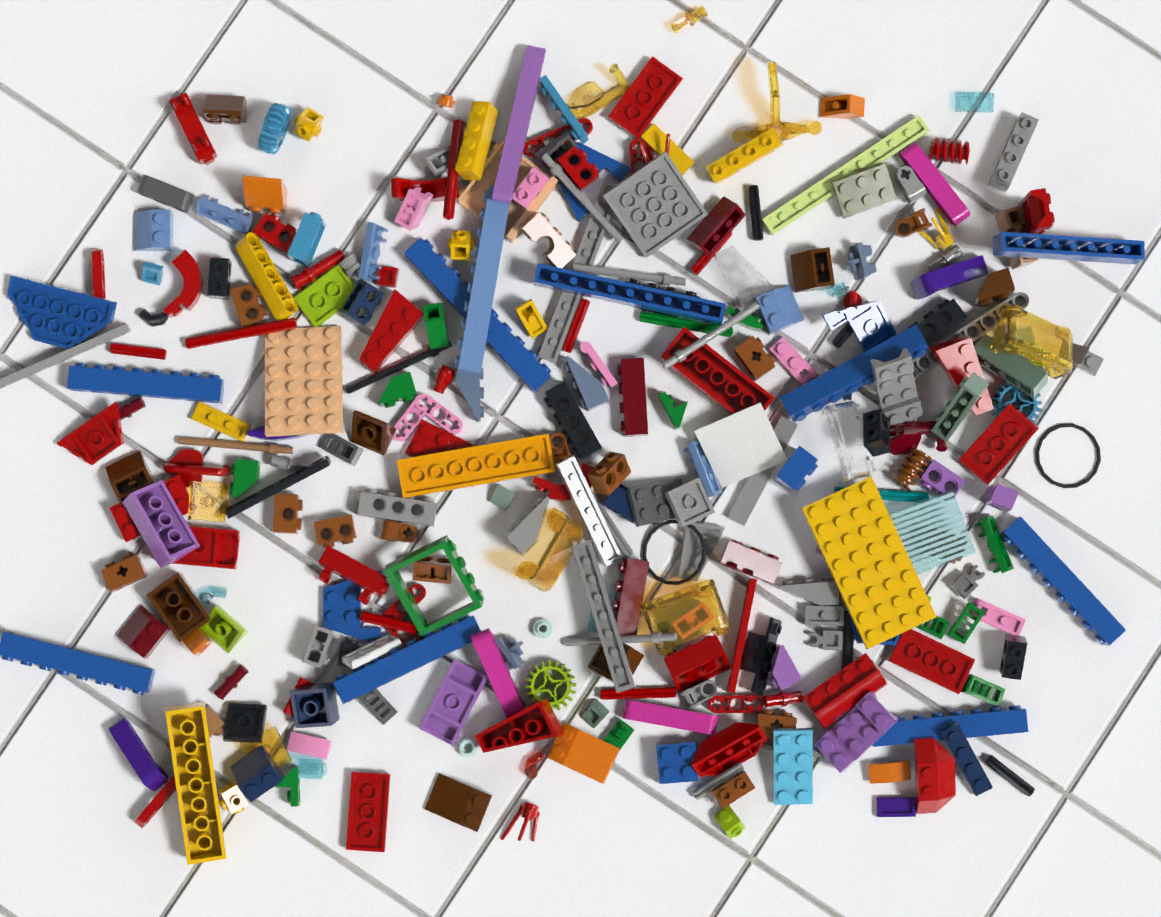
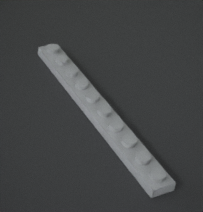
(568, 302)

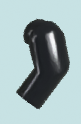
(153, 320)

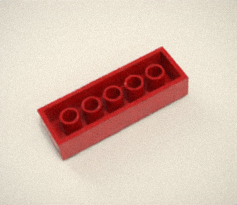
(716, 376)

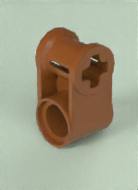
(914, 223)
(561, 452)
(395, 532)

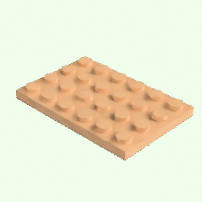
(304, 381)

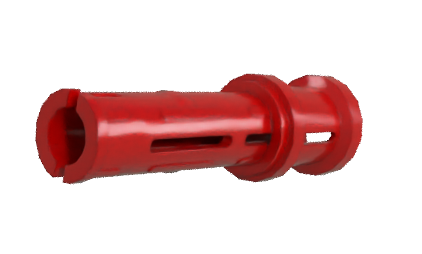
(309, 273)

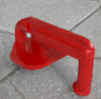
(190, 466)

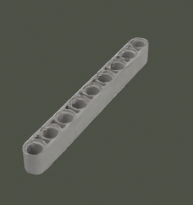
(977, 325)

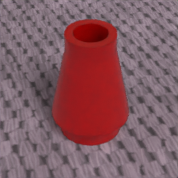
(443, 378)

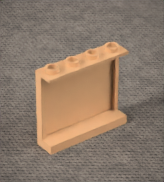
(472, 196)

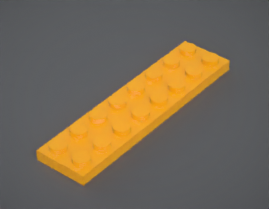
(475, 466)

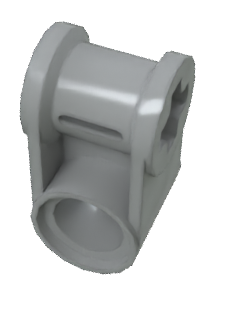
(910, 186)
(697, 694)

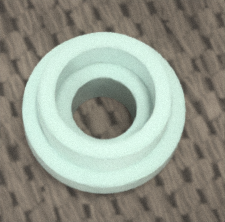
(542, 622)
(467, 741)

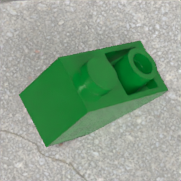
(436, 325)
(399, 388)
(245, 474)

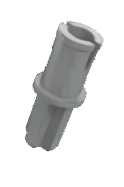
(945, 259)
(285, 464)

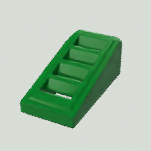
(942, 630)
(956, 635)
(972, 692)

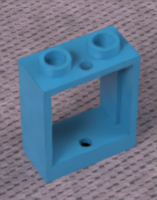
(307, 239)

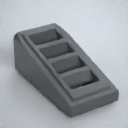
(553, 147)
(355, 455)
(385, 719)

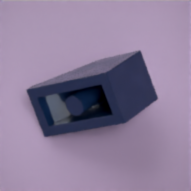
(619, 503)

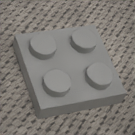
(689, 502)

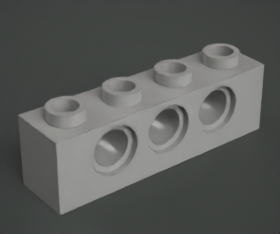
(1013, 152)
(367, 509)

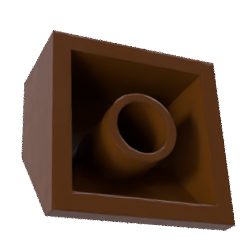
(600, 665)

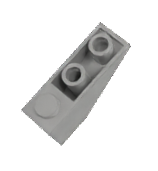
(818, 593)

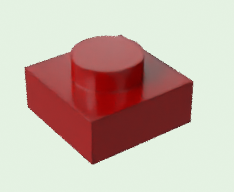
(388, 277)

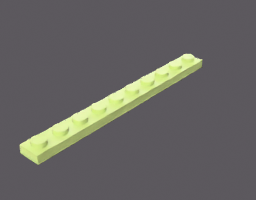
(823, 189)

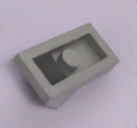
(438, 162)
(1086, 360)

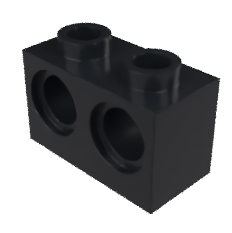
(219, 278)
(876, 432)
(1013, 656)

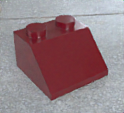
(143, 632)

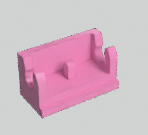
(413, 208)

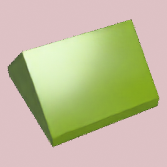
(224, 629)

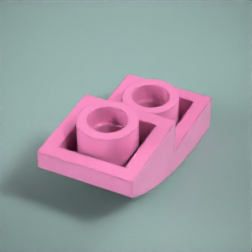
(309, 745)

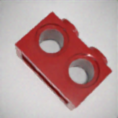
(574, 171)
(273, 237)

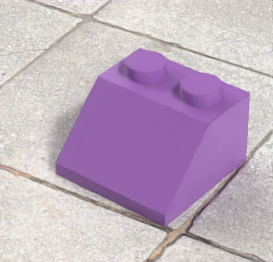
(783, 670)

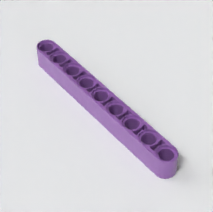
(518, 124)

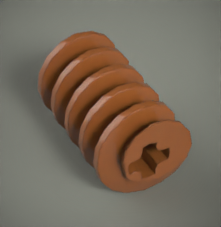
(911, 468)

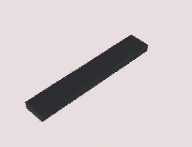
(278, 486)

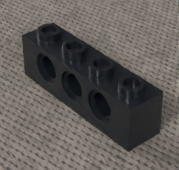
(954, 315)
(562, 392)

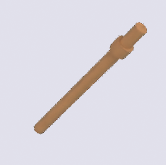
(273, 448)

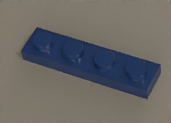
(966, 758)

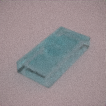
(974, 102)

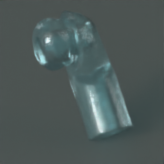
(211, 592)

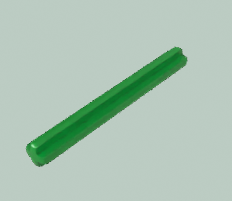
(677, 322)

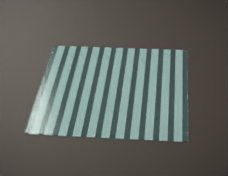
(933, 532)

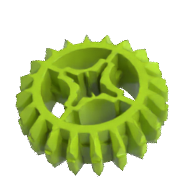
(544, 670)

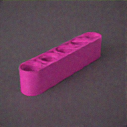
(935, 184)
(497, 672)
(670, 717)

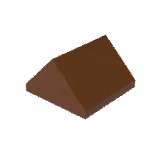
(371, 432)

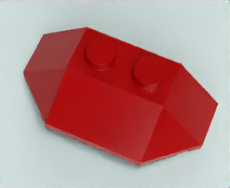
(727, 748)
(933, 775)

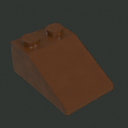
(179, 606)
(458, 802)

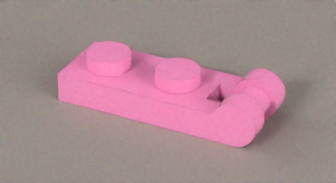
(792, 361)
(597, 364)
(999, 618)

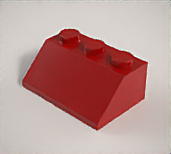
(697, 663)

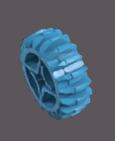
(274, 128)
(1015, 396)

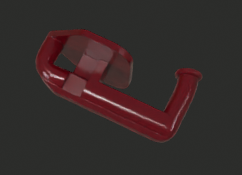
(909, 436)

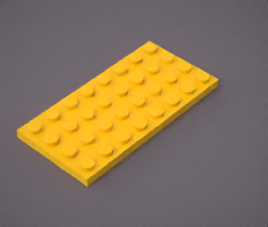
(868, 562)

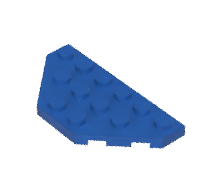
(59, 314)

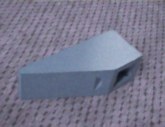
(590, 388)
(472, 392)

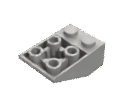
(527, 532)

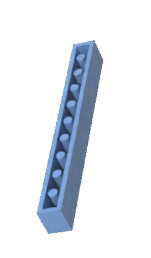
(483, 286)

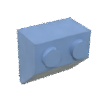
(153, 230)
(779, 309)

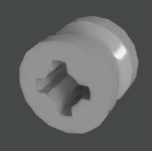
(350, 264)

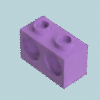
(944, 475)
(1000, 497)

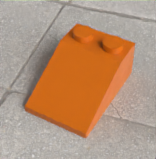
(265, 194)
(583, 753)

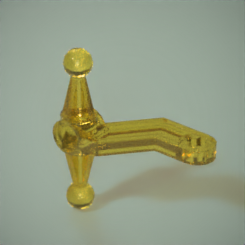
(788, 129)

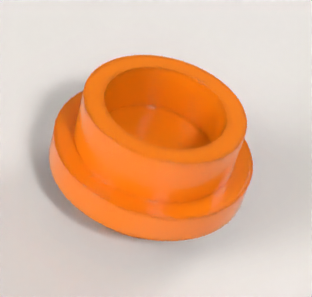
(446, 100)

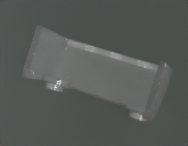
(848, 441)

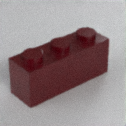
(716, 226)

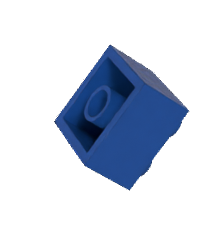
(795, 470)
(675, 762)

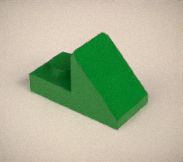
(674, 414)
(291, 780)

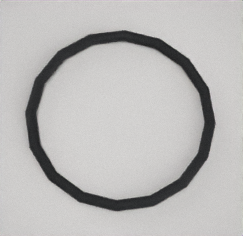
(1057, 483)
(700, 565)

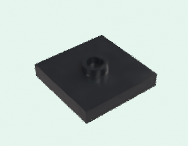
(245, 723)

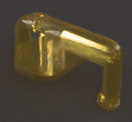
(593, 98)

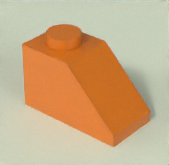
(842, 107)
(197, 642)

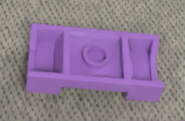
(453, 702)
(856, 732)

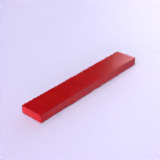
(741, 636)

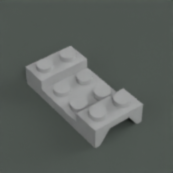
(897, 388)

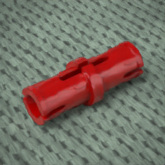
(783, 698)

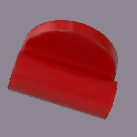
(852, 299)

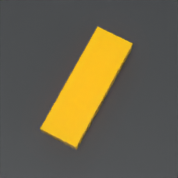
(657, 140)
(220, 421)

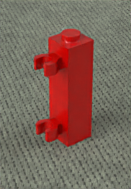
(193, 129)
(354, 572)

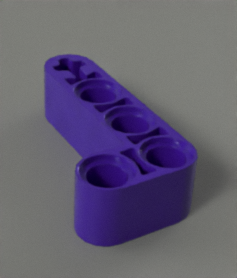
(949, 276)
(137, 754)

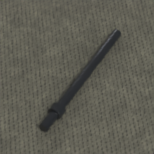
(395, 368)

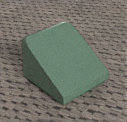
(502, 497)
(594, 713)

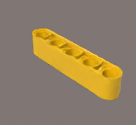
(266, 276)

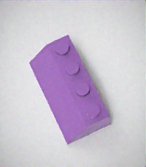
(160, 523)

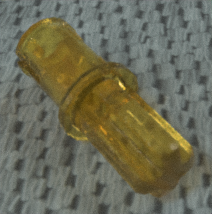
(689, 19)

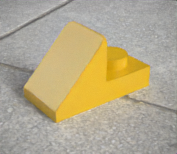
(531, 318)

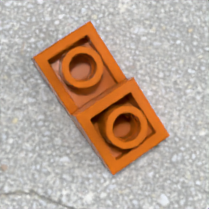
(889, 772)

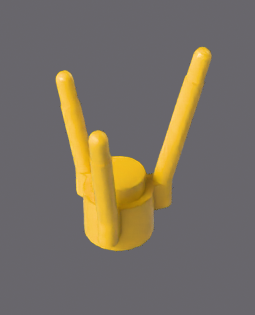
(944, 239)

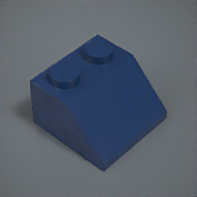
(314, 705)
(256, 773)

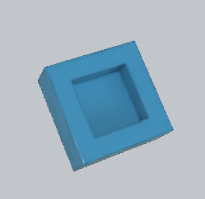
(152, 273)

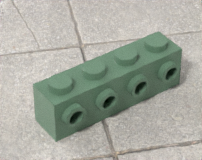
(1011, 368)
(960, 406)

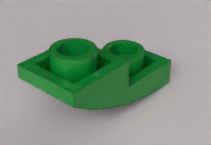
(750, 322)

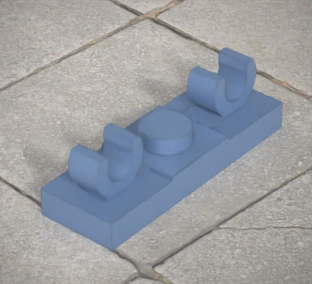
(224, 215)
(371, 252)
(703, 468)

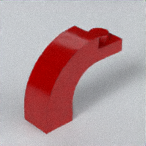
(437, 187)
(192, 285)
(560, 492)

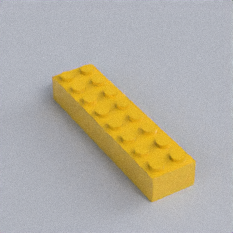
(195, 783)

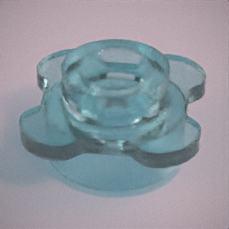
(839, 290)

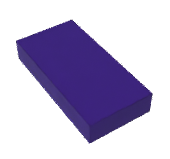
(896, 807)

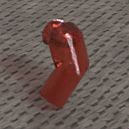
(531, 763)

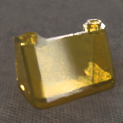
(1035, 340)
(556, 555)
(687, 613)

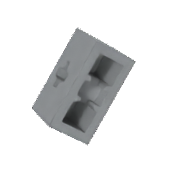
(318, 646)

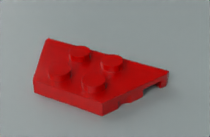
(96, 437)

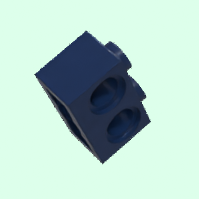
(357, 299)

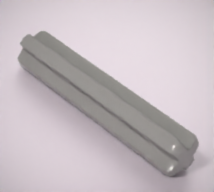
(718, 781)

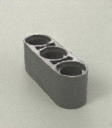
(165, 193)

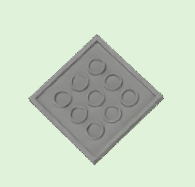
(655, 204)

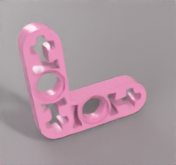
(421, 412)

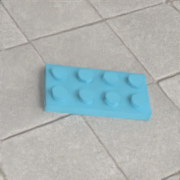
(792, 766)

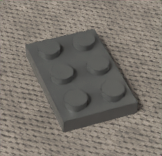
(650, 502)

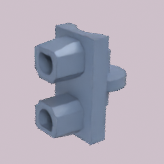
(858, 261)
(511, 651)

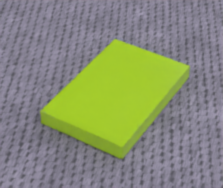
(325, 296)

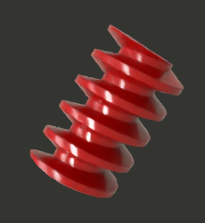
(950, 150)

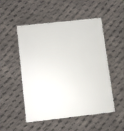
(740, 445)

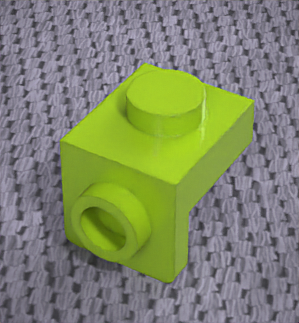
(729, 822)

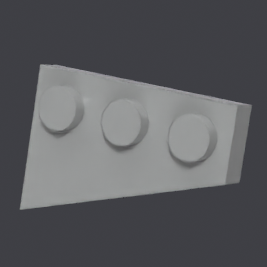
(692, 548)

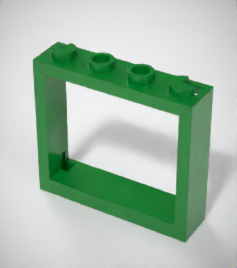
(458, 563)

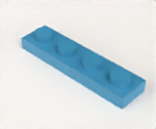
(566, 114)

